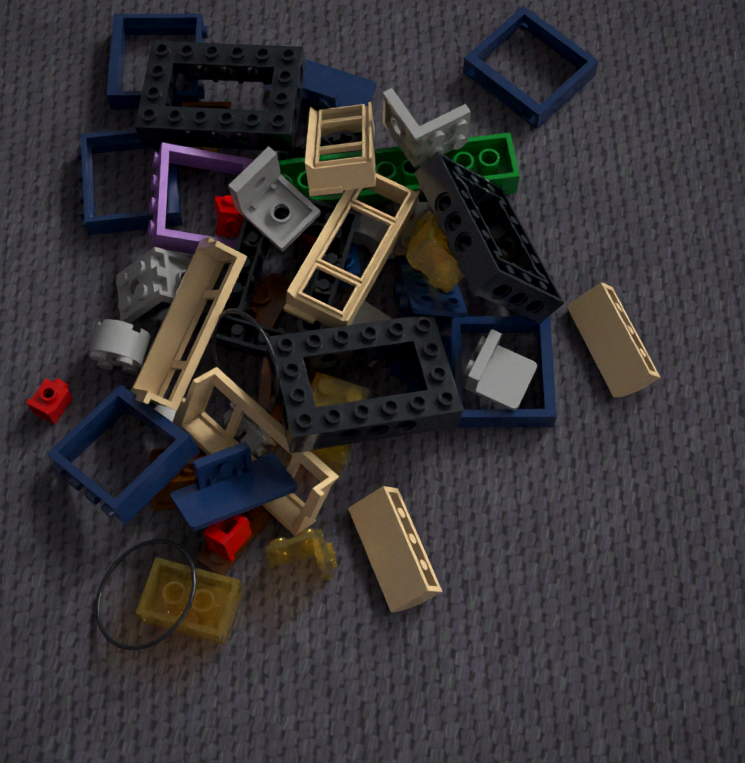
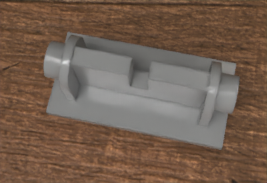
(255, 436)

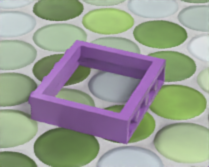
(190, 157)

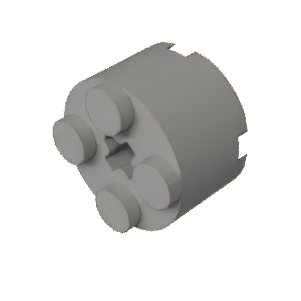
(118, 345)

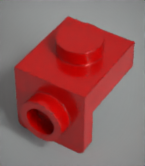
(228, 218)

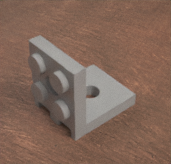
(423, 141)
(264, 190)
(150, 281)

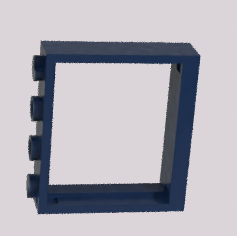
(149, 25)
(510, 94)
(119, 141)
(505, 417)
(150, 481)

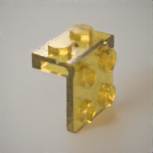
(306, 544)

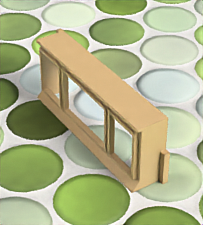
(346, 173)
(313, 310)
(181, 321)
(213, 438)

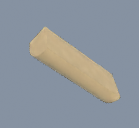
(612, 341)
(394, 549)

